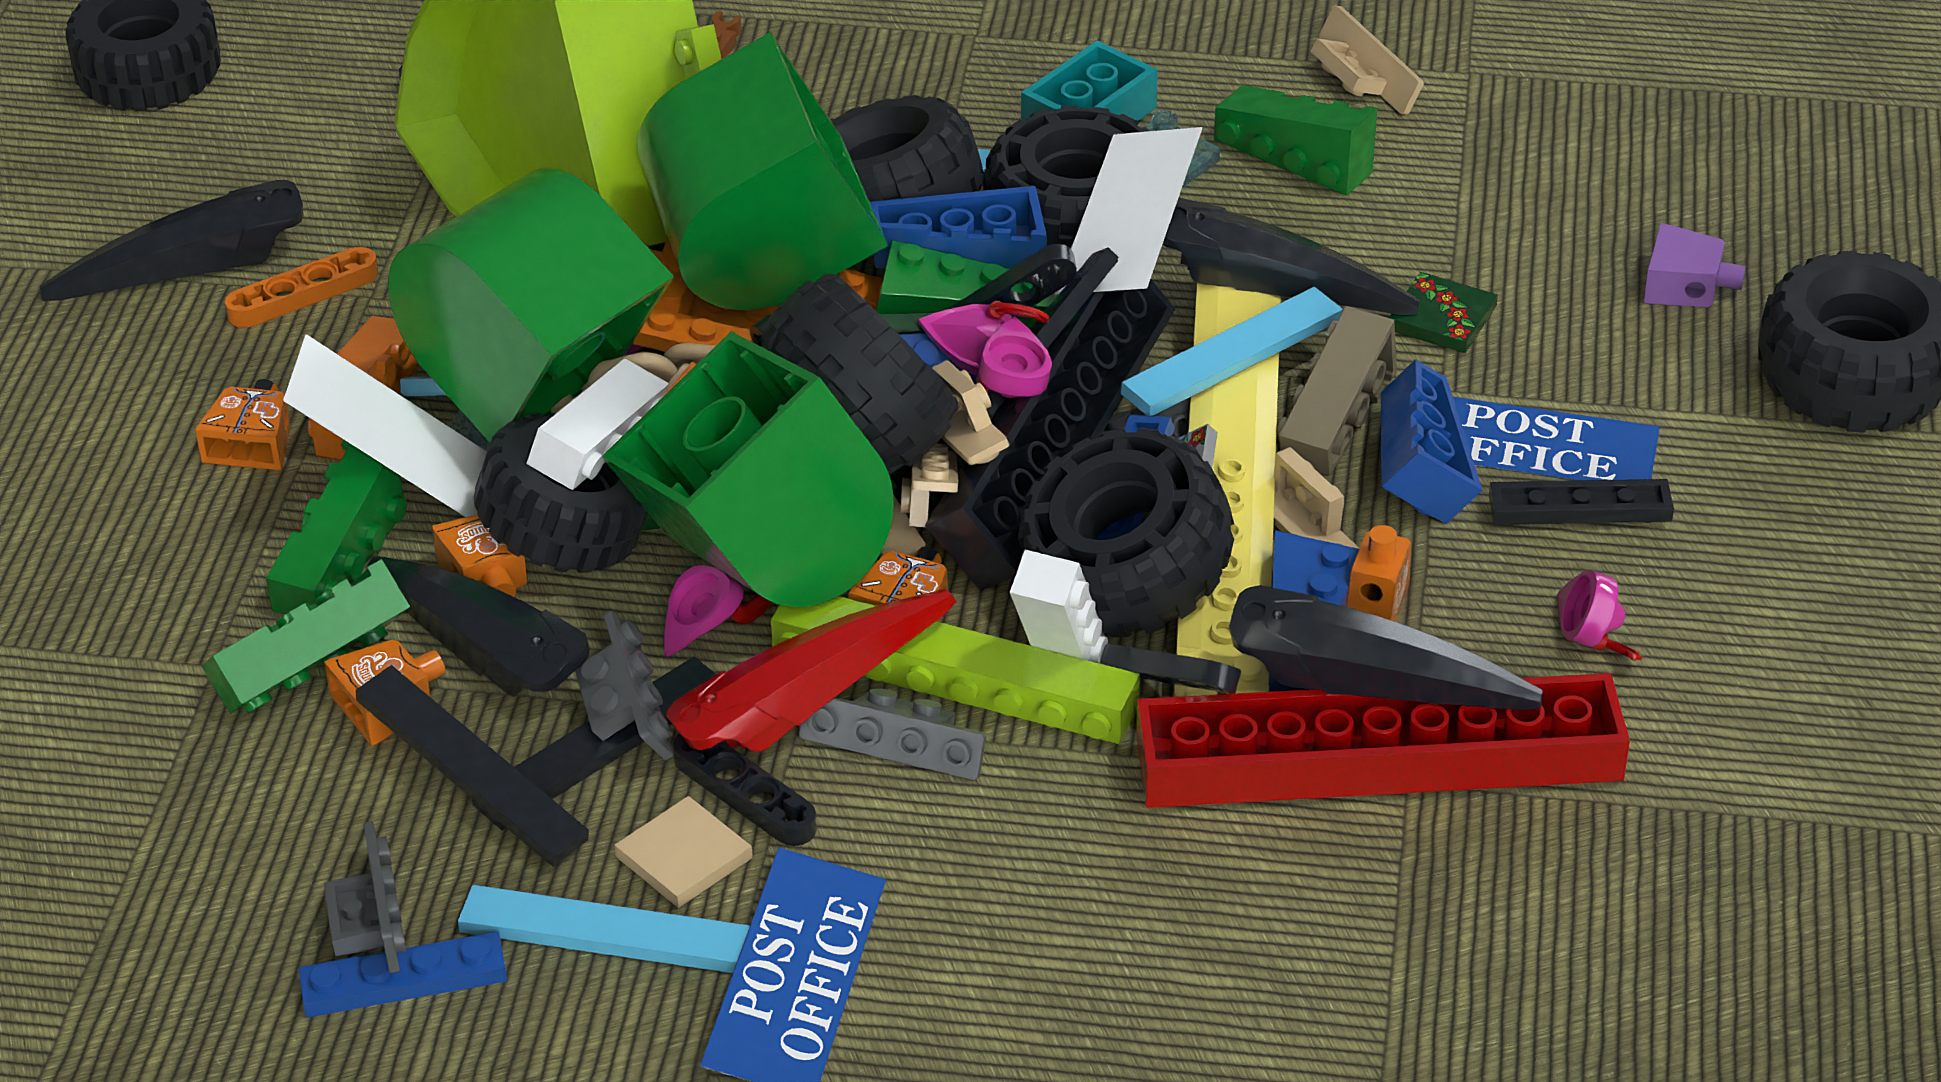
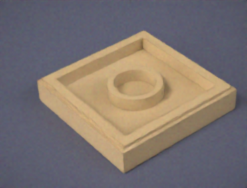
(683, 851)

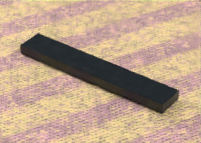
(1065, 307)
(584, 753)
(472, 765)

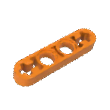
(258, 301)

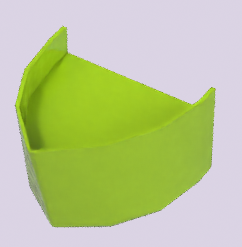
(542, 87)

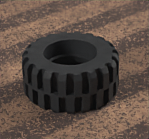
(142, 51)
(546, 520)

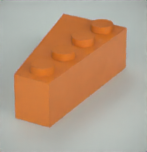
(381, 354)

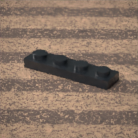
(1581, 501)

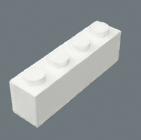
(577, 436)
(1057, 607)

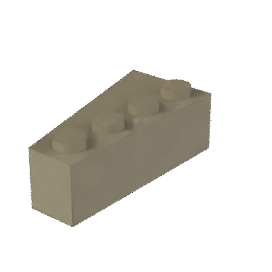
(1339, 388)

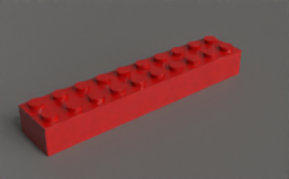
(1363, 746)

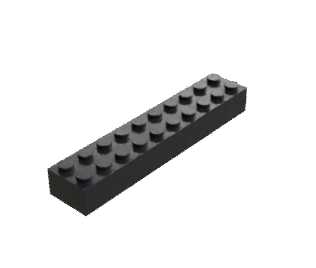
(1089, 363)

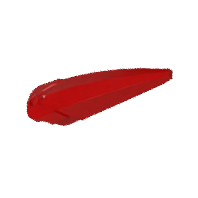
(800, 675)

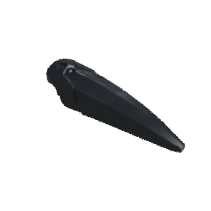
(189, 242)
(1266, 259)
(490, 628)
(1365, 655)

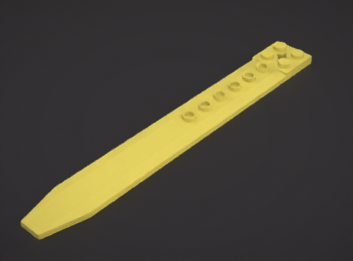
(1244, 461)

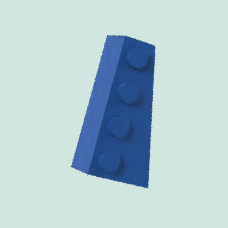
(977, 225)
(1425, 445)
(1311, 569)

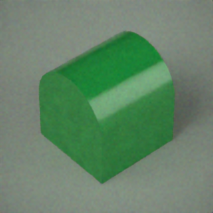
(754, 181)
(524, 297)
(760, 475)

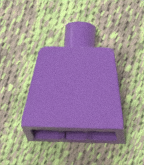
(1689, 269)

